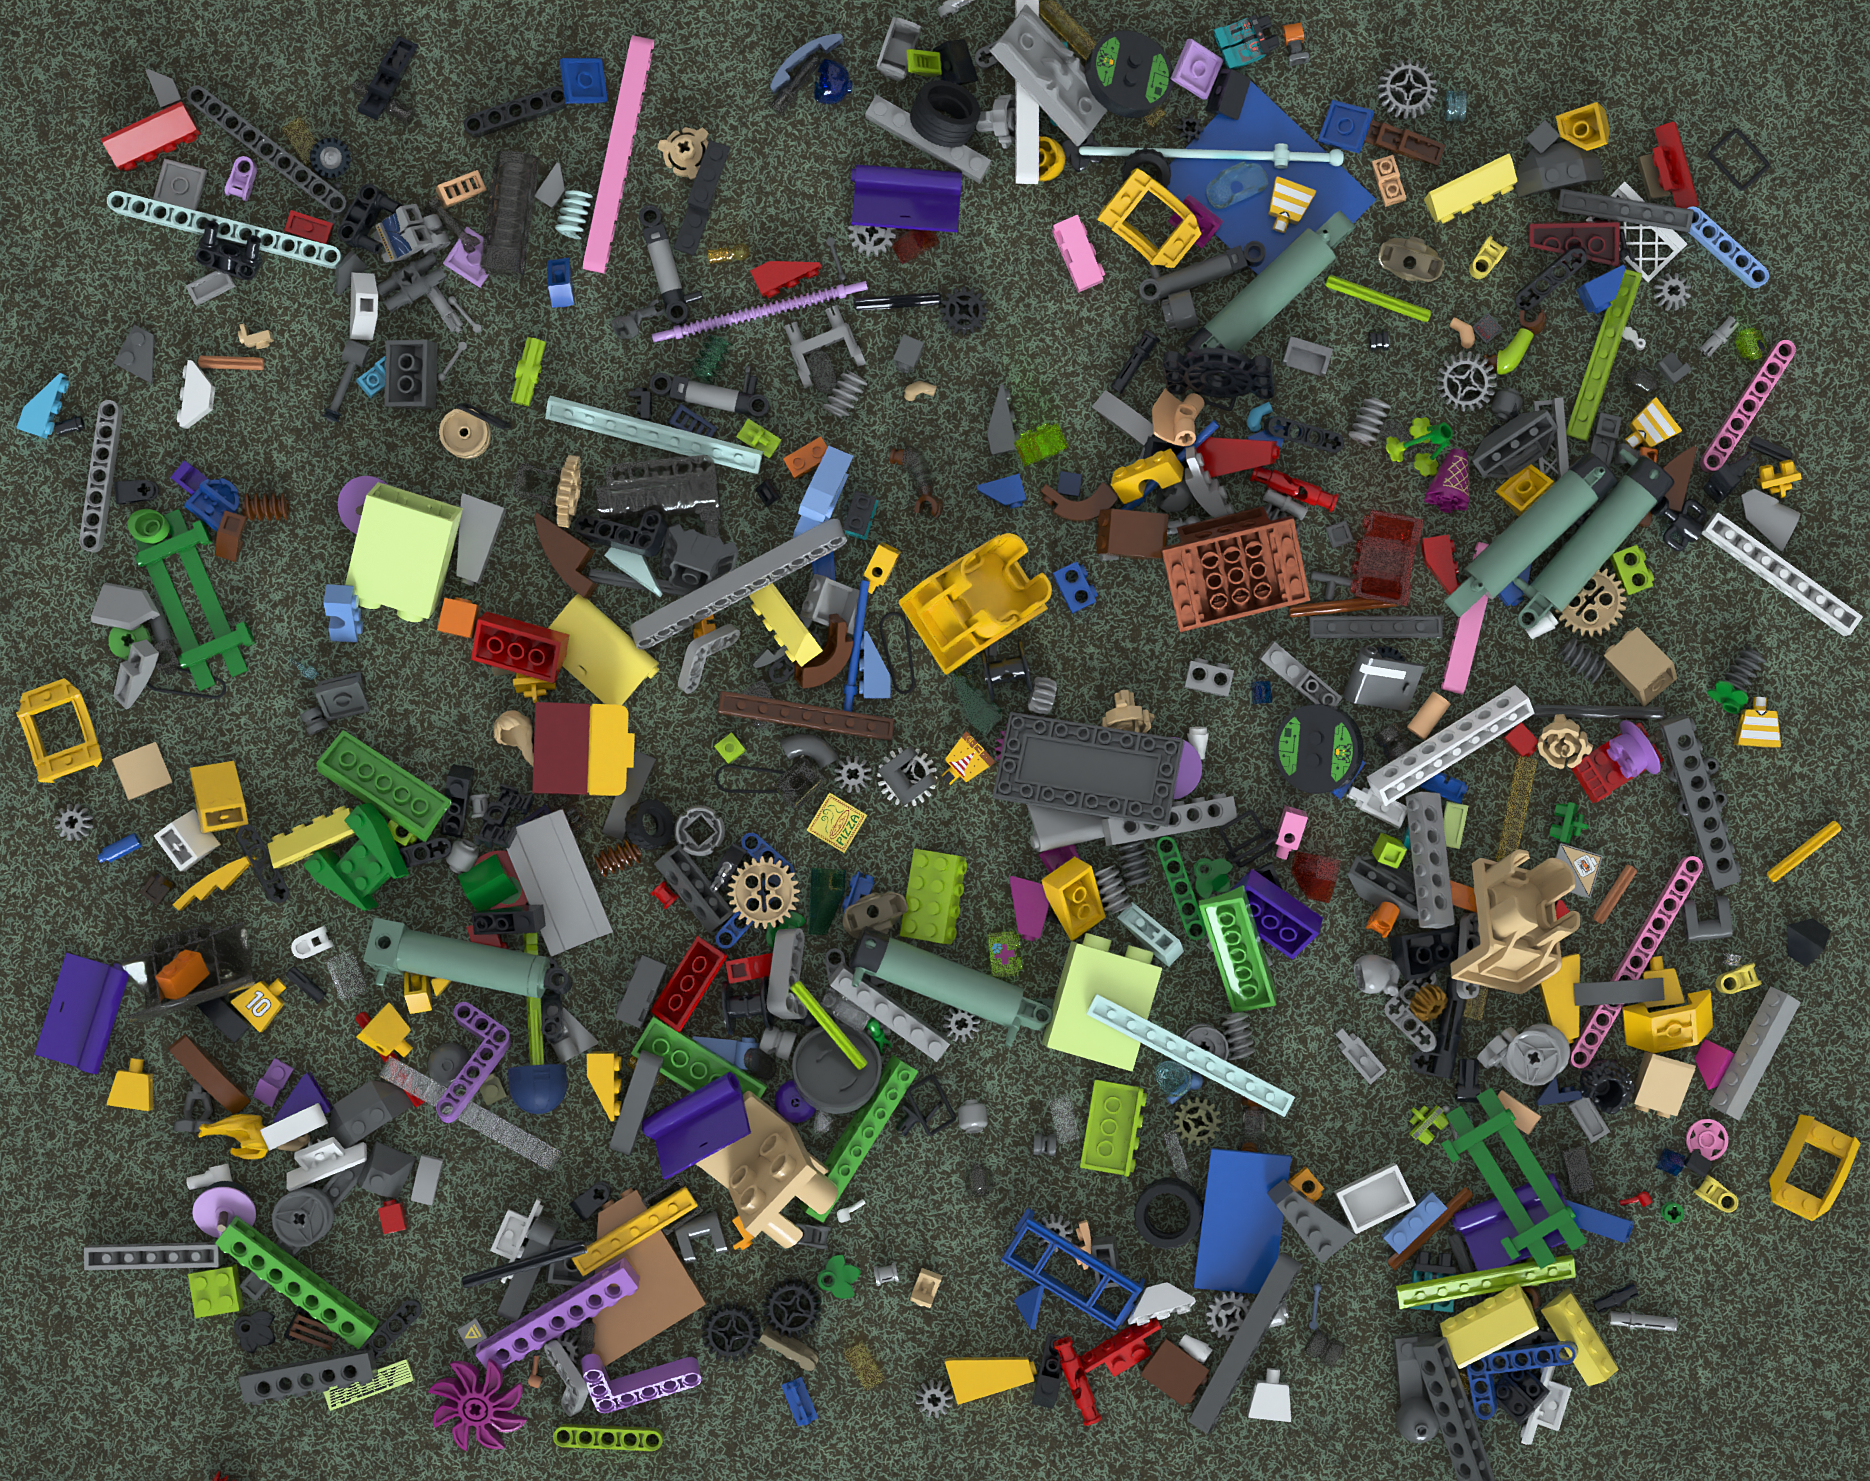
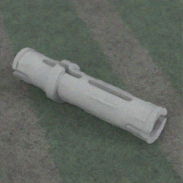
(1642, 1321)

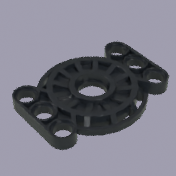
(1196, 369)

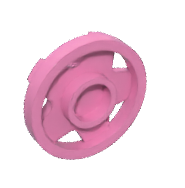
(1707, 1138)

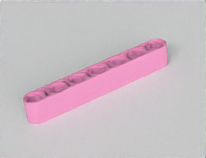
(1756, 399)
(1465, 642)

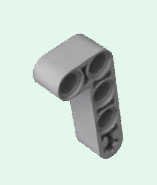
(784, 973)

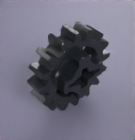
(957, 318)

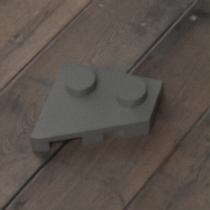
(138, 354)

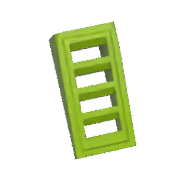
(924, 62)

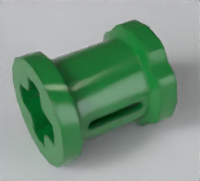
(1675, 1217)

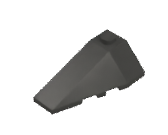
(1408, 1372)

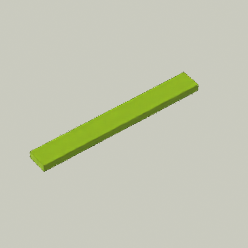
(1603, 358)
(1483, 1282)

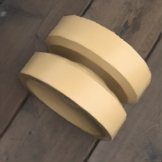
(469, 446)

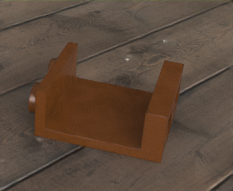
(1175, 1372)

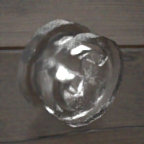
(1732, 959)

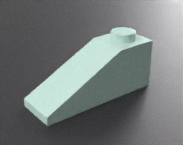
(634, 566)
(1151, 934)

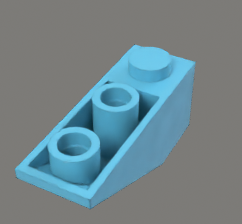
(40, 411)

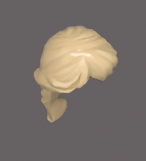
(515, 730)

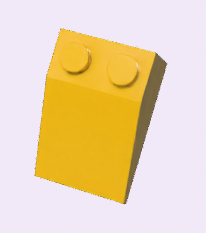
(1074, 897)

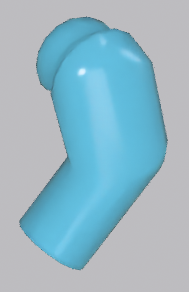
(1255, 416)

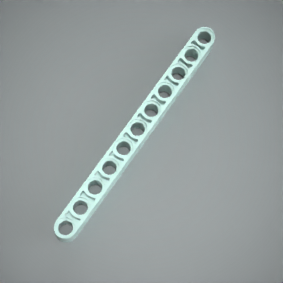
(236, 228)

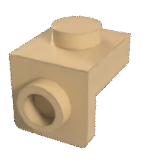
(260, 339)
(925, 1288)

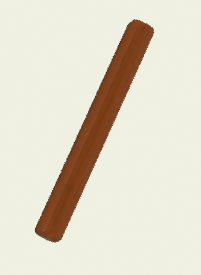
(1336, 607)
(1453, 1207)

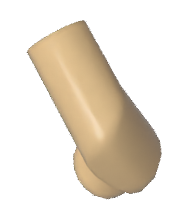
(918, 387)

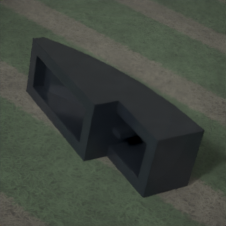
(225, 1018)

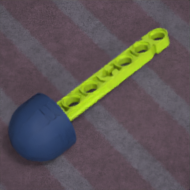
(537, 1086)

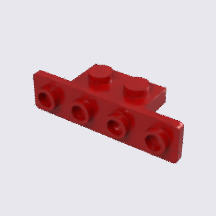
(1673, 166)
(1122, 1349)

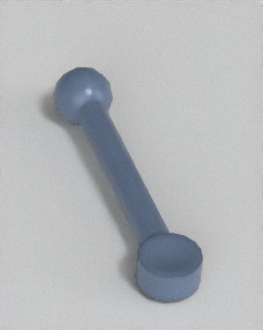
(1313, 1324)

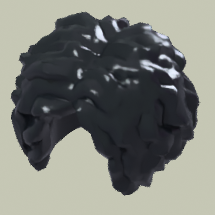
(1607, 1084)

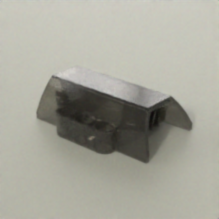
(225, 957)

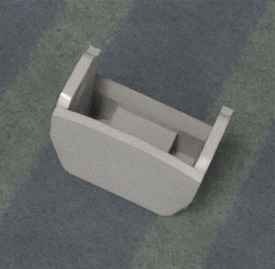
(893, 56)

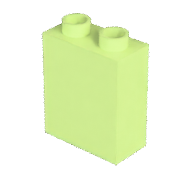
(402, 551)
(1121, 979)

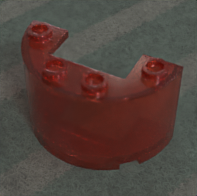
(1386, 557)

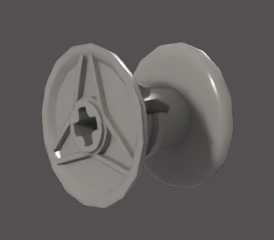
(1538, 1054)

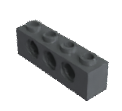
(694, 888)

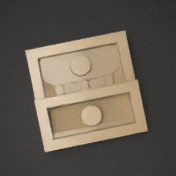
(142, 771)

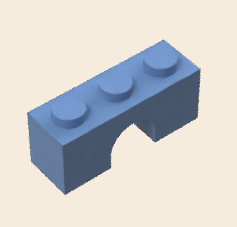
(344, 614)
(1420, 1217)

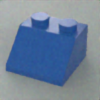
(1601, 291)

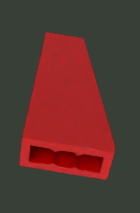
(1233, 455)

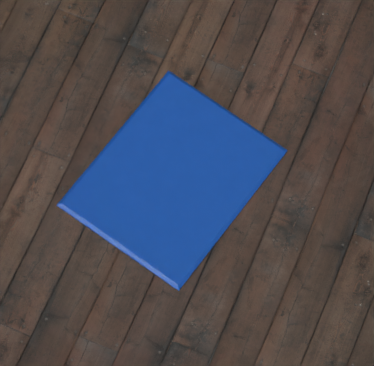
(1260, 129)

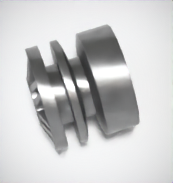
(1209, 1036)

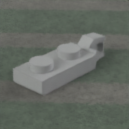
(1360, 1056)

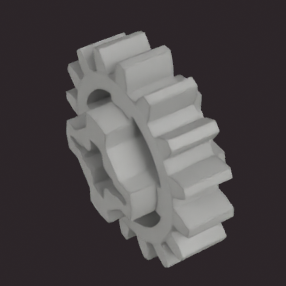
(882, 234)
(1224, 1323)

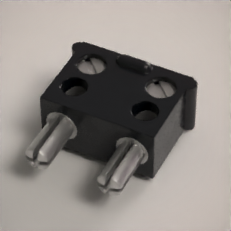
(727, 867)

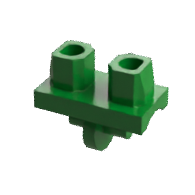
(1565, 832)

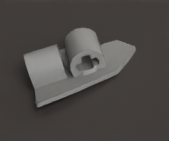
(1770, 517)
(575, 1038)

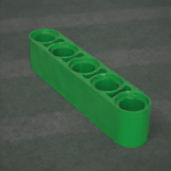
(1180, 899)

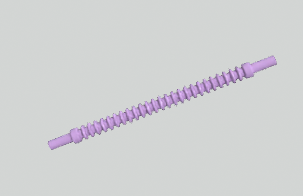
(840, 291)

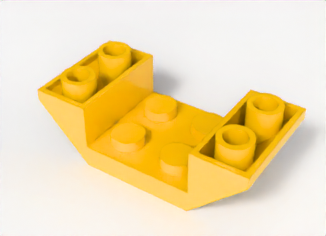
(1669, 1027)

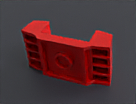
(1601, 774)

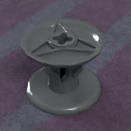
(299, 1231)

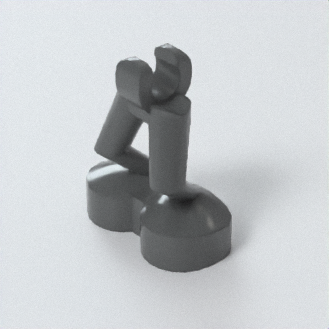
(628, 326)
(188, 1123)

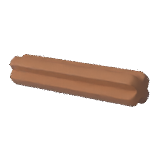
(227, 362)
(1614, 894)

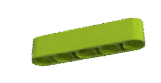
(599, 1443)

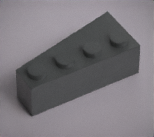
(1313, 1223)

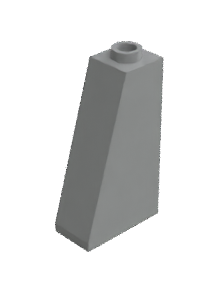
(477, 536)

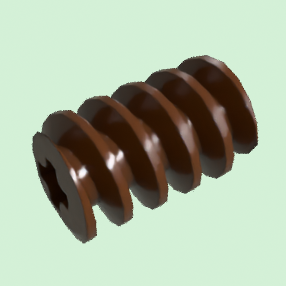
(265, 506)
(618, 858)

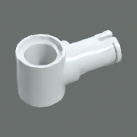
(211, 1176)

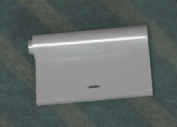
(1063, 828)

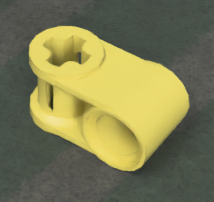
(1489, 255)
(1741, 978)
(1713, 1192)

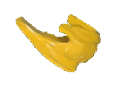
(243, 1128)

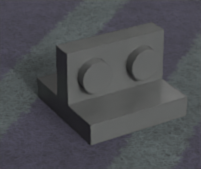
(342, 696)

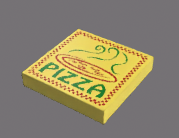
(836, 822)

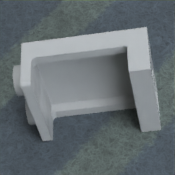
(828, 598)

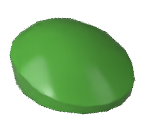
(148, 526)

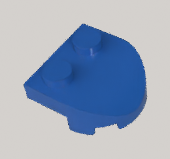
(212, 500)

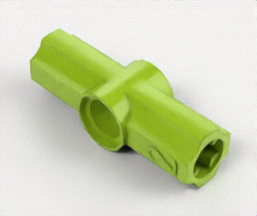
(527, 371)

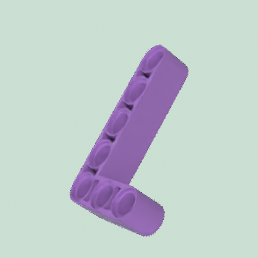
(476, 1062)
(637, 1387)

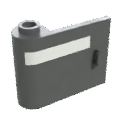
(1382, 681)

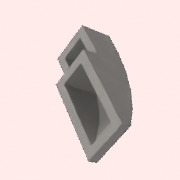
(1124, 418)
(135, 672)

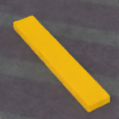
(635, 1230)

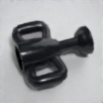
(1684, 524)

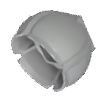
(684, 838)

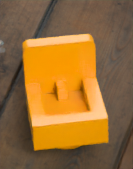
(747, 1237)

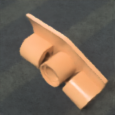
(1175, 419)

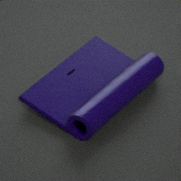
(906, 198)
(89, 1002)
(698, 1124)
(1488, 1224)

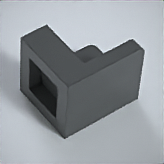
(1542, 137)
(1672, 368)

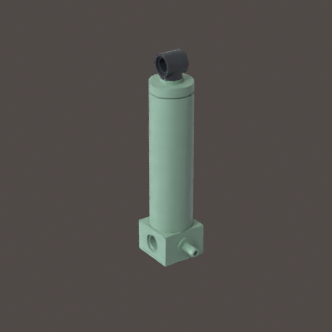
(399, 949)

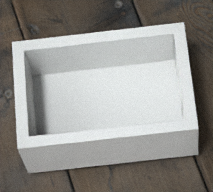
(1374, 1198)

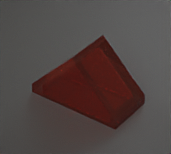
(914, 244)

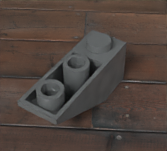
(1000, 429)

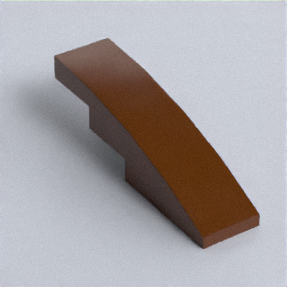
(1404, 143)

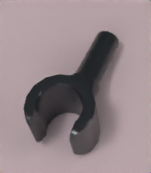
(1624, 249)

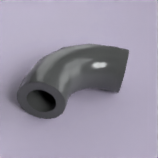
(811, 746)

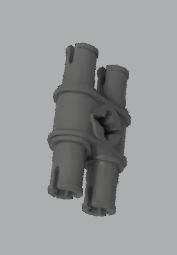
(419, 286)

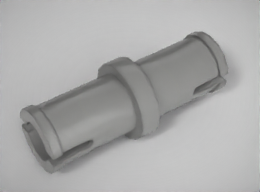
(1719, 336)
(1285, 504)

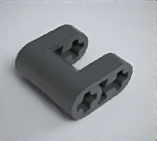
(899, 781)
(1707, 929)
(699, 1227)

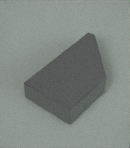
(343, 271)

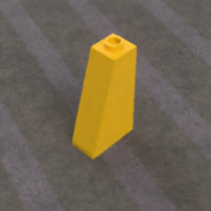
(1558, 997)
(987, 1375)

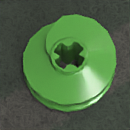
(118, 642)

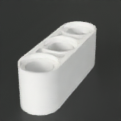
(294, 1126)

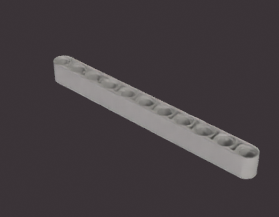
(738, 584)

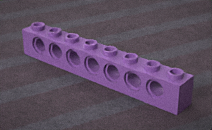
(526, 1327)

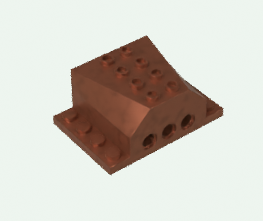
(1234, 568)

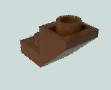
(228, 536)

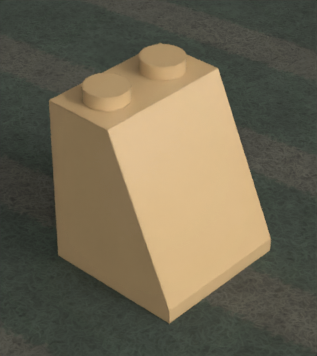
(1640, 666)
(1661, 1084)

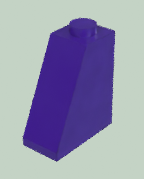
(302, 1097)

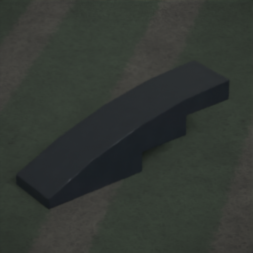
(387, 78)

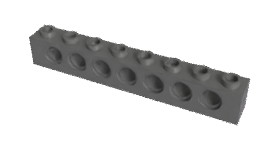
(1671, 731)
(1453, 1410)

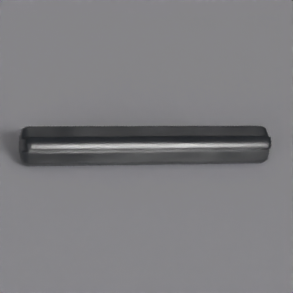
(897, 301)

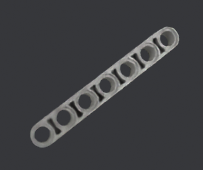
(96, 466)

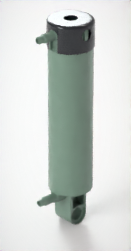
(1273, 287)
(1533, 531)
(1596, 538)
(945, 981)

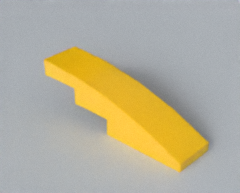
(221, 878)

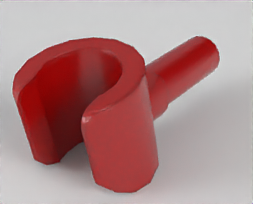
(1643, 1197)

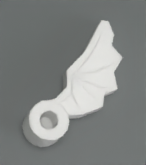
(1630, 334)

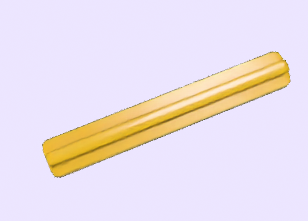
(1804, 851)

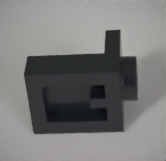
(644, 406)

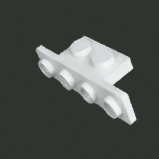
(324, 1160)
(513, 1232)
(1550, 1410)

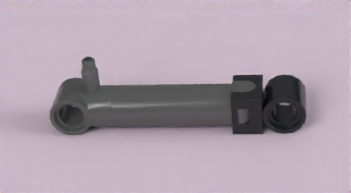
(1230, 262)

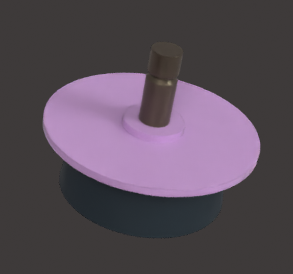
(219, 1206)

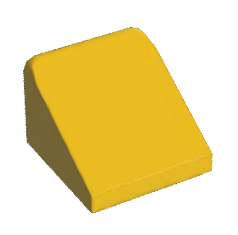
(439, 985)

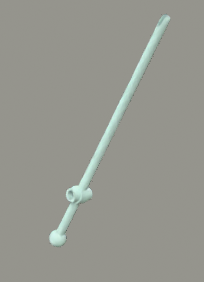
(1279, 156)

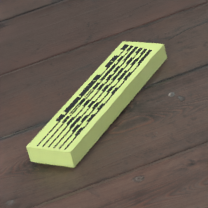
(387, 1378)

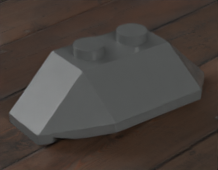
(1557, 168)
(1515, 445)
(1384, 883)
(366, 1111)

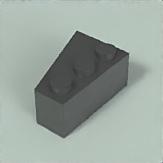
(640, 991)

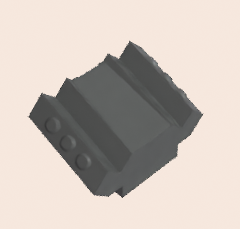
(695, 559)

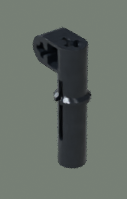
(1444, 1060)

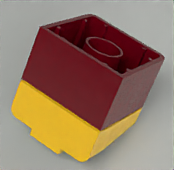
(581, 749)

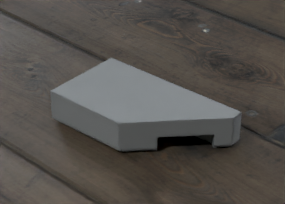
(164, 89)
(552, 188)

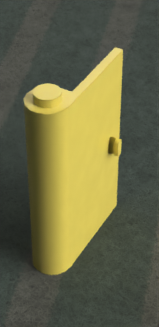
(604, 651)

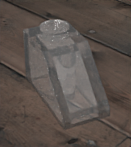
(845, 1010)

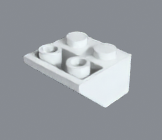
(184, 841)

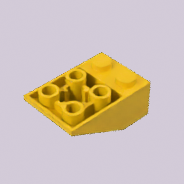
(218, 797)
(603, 1076)

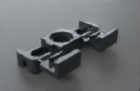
(503, 804)

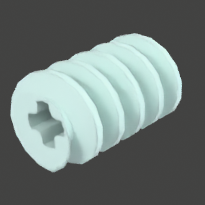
(572, 213)

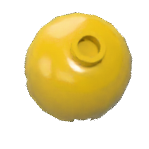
(1050, 159)

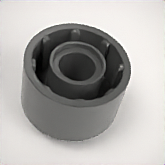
(1179, 311)

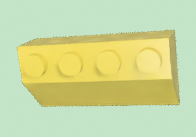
(1471, 189)
(785, 623)
(308, 839)
(1573, 1324)
(1489, 1325)

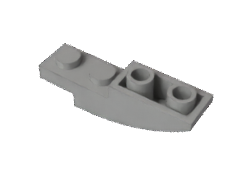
(1206, 491)
(1298, 676)

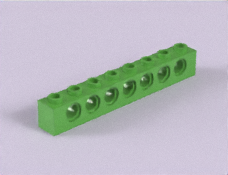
(865, 1127)
(294, 1271)

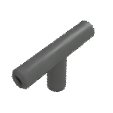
(1331, 581)

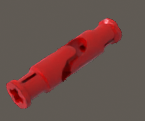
(1284, 483)
(1078, 1383)

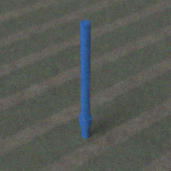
(1200, 438)
(850, 688)

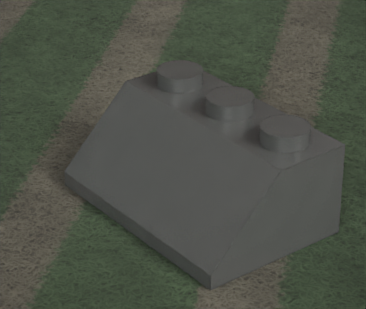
(411, 374)

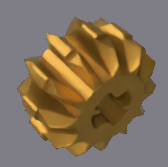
(1428, 1002)

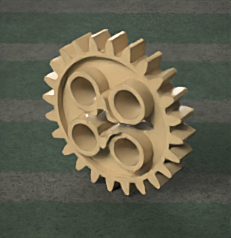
(568, 491)
(1605, 614)
(743, 893)

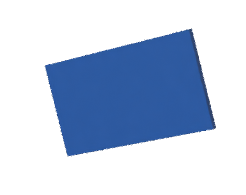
(1240, 1220)

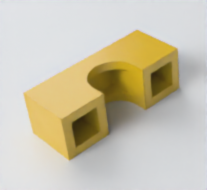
(1161, 467)

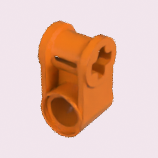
(1383, 918)

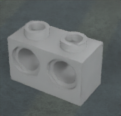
(1208, 684)

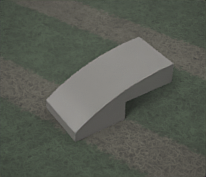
(427, 1179)

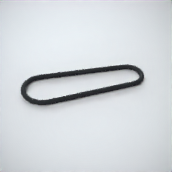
(887, 653)
(188, 693)
(748, 768)

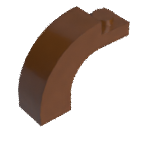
(1080, 510)
(830, 660)

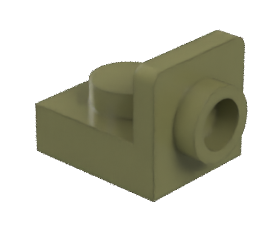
(492, 1089)

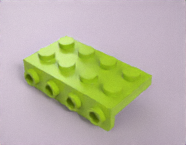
(933, 896)
(1112, 1127)

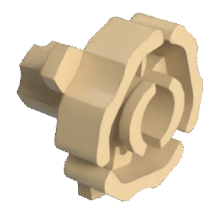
(687, 159)
(1127, 715)
(1563, 741)

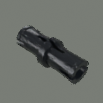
(1615, 1298)

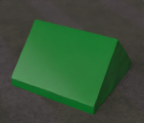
(487, 884)

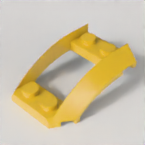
(1125, 201)
(68, 760)
(1826, 1139)

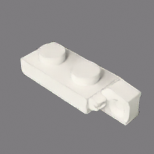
(1368, 802)

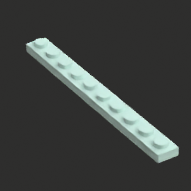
(653, 434)
(1190, 1055)

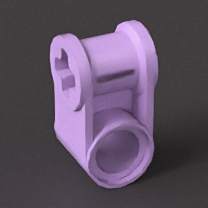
(240, 179)

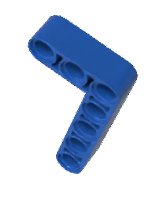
(756, 853)
(1512, 1364)

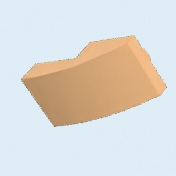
(1388, 180)
(1525, 1117)
(1084, 1234)

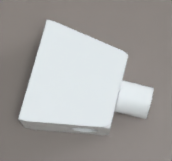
(1270, 1398)

